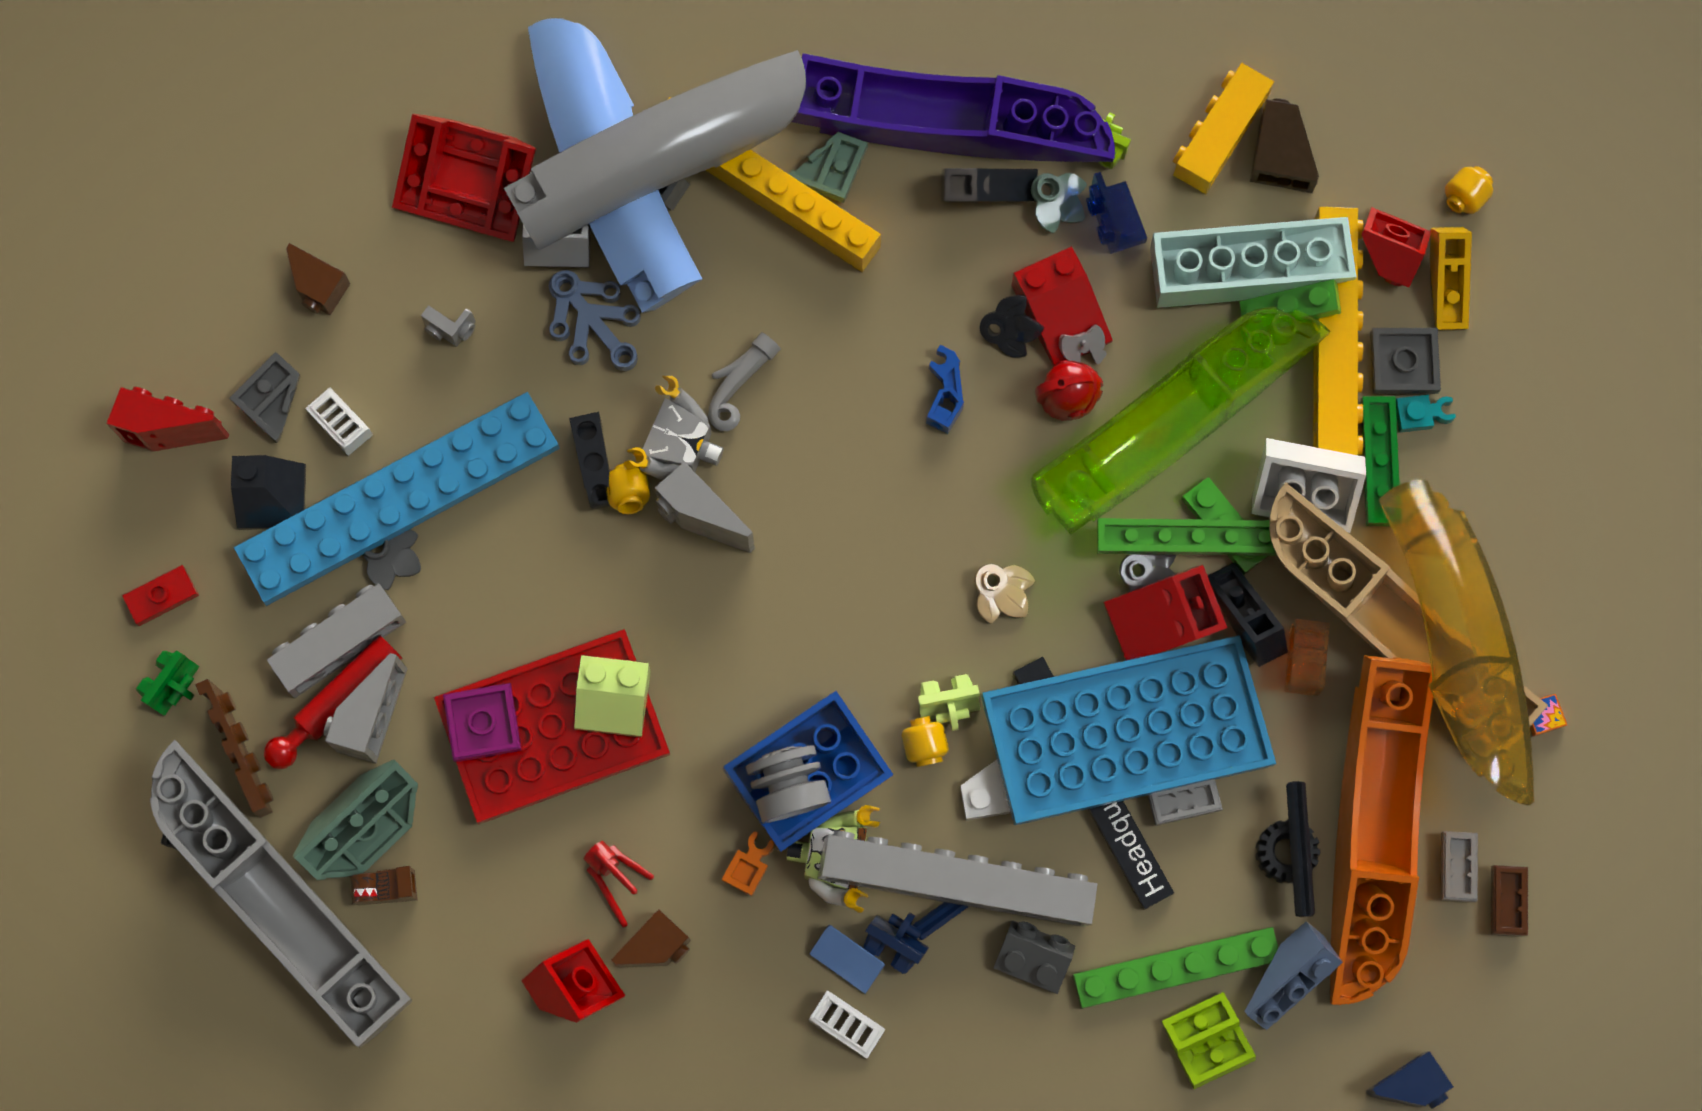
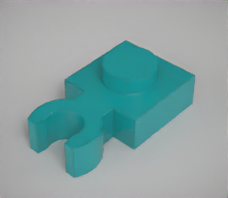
(1417, 413)

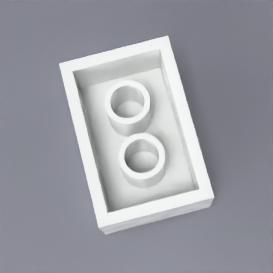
(1320, 475)

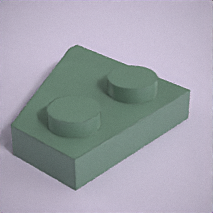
(833, 167)

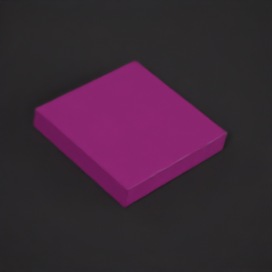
(482, 722)

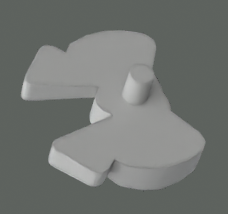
(1092, 341)

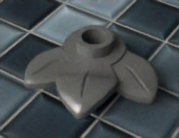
(393, 560)
(1153, 568)

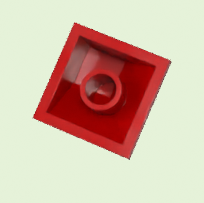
(1394, 246)
(573, 983)

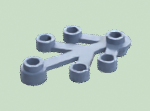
(591, 316)

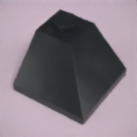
(266, 490)

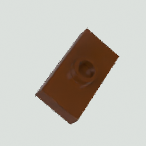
(1509, 900)

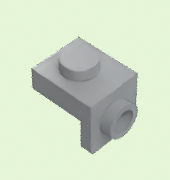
(440, 326)

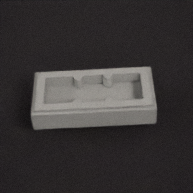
(1185, 802)
(1459, 866)

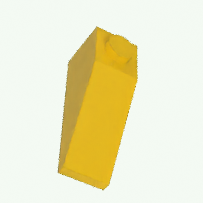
(1450, 276)

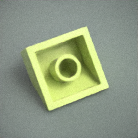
(611, 696)

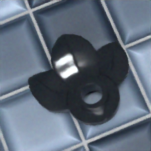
(1014, 326)

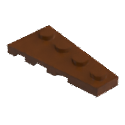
(221, 715)

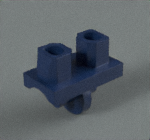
(899, 936)

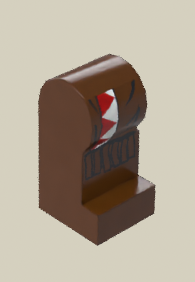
(384, 886)

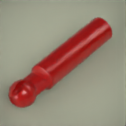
(311, 719)

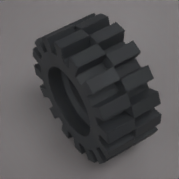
(1266, 852)

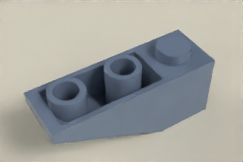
(1294, 971)

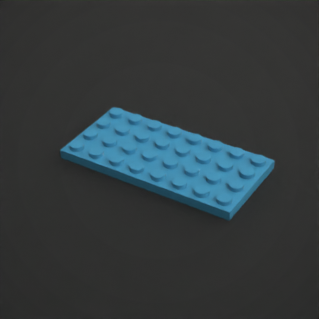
(1127, 730)

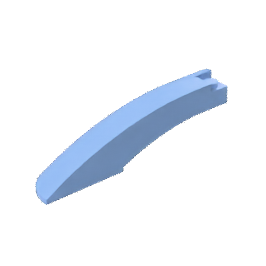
(580, 101)

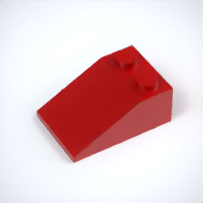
(1059, 300)

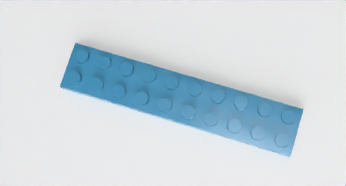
(396, 498)

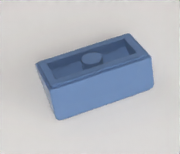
(847, 959)

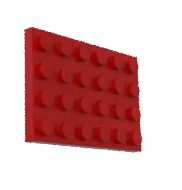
(553, 753)

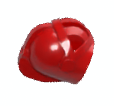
(1069, 390)

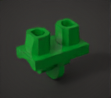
(170, 683)

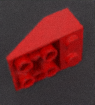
(161, 423)
(1165, 614)

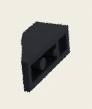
(1248, 615)

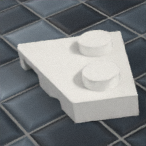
(985, 794)

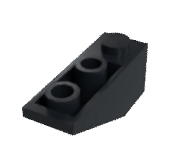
(987, 184)

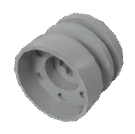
(788, 783)

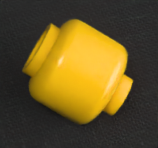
(1469, 190)
(627, 489)
(924, 741)

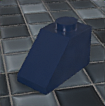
(1415, 1083)

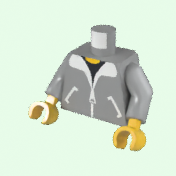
(676, 436)

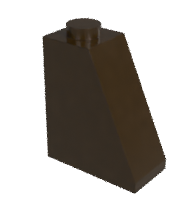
(1283, 149)

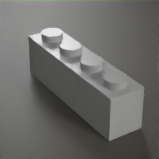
(335, 640)

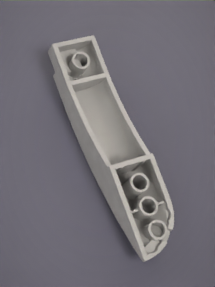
(659, 147)
(272, 898)

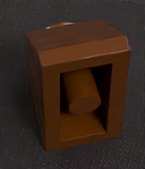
(316, 281)
(654, 944)

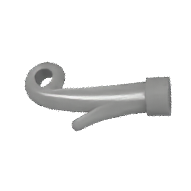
(737, 374)

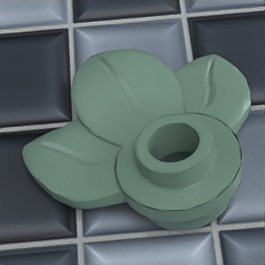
(1061, 203)

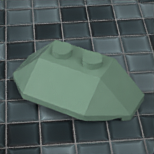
(359, 824)

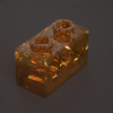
(1307, 657)

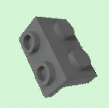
(1035, 956)

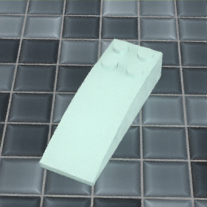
(1249, 260)

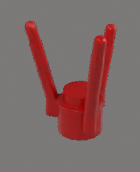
(604, 861)

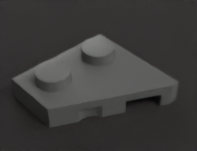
(269, 395)

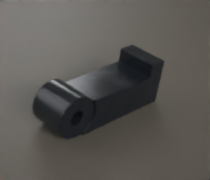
(592, 457)

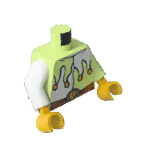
(811, 853)

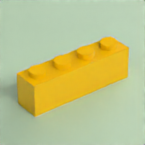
(1223, 127)

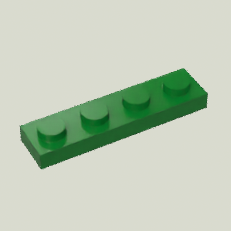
(1380, 454)

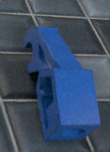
(949, 375)

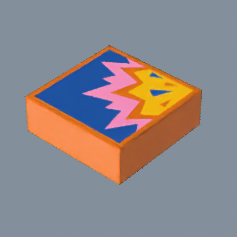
(1551, 718)

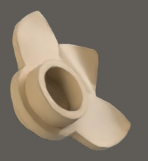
(1006, 595)

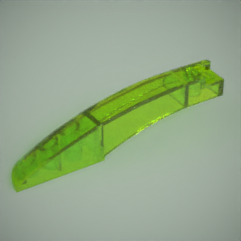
(1174, 414)

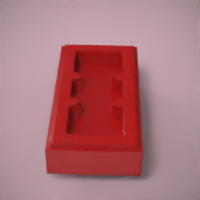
(160, 595)

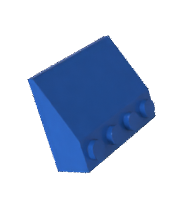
(846, 761)

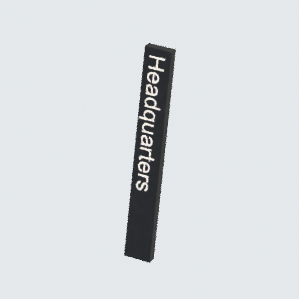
(1118, 827)

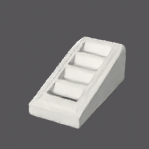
(355, 438)
(822, 1008)

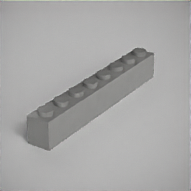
(957, 880)

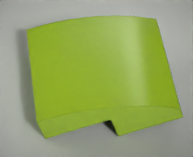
(1208, 1040)

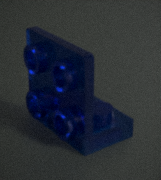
(1116, 214)

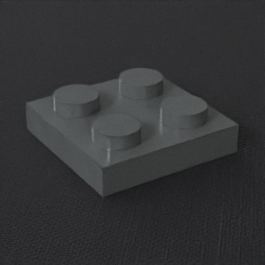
(1405, 361)

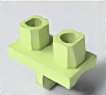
(949, 704)

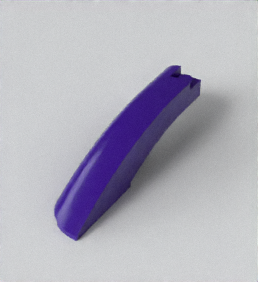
(953, 113)

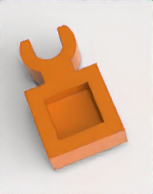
(747, 869)

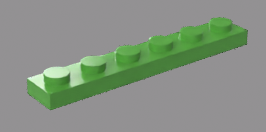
(1184, 537)
(1175, 968)

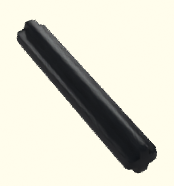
(1300, 849)

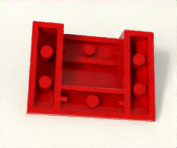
(460, 175)

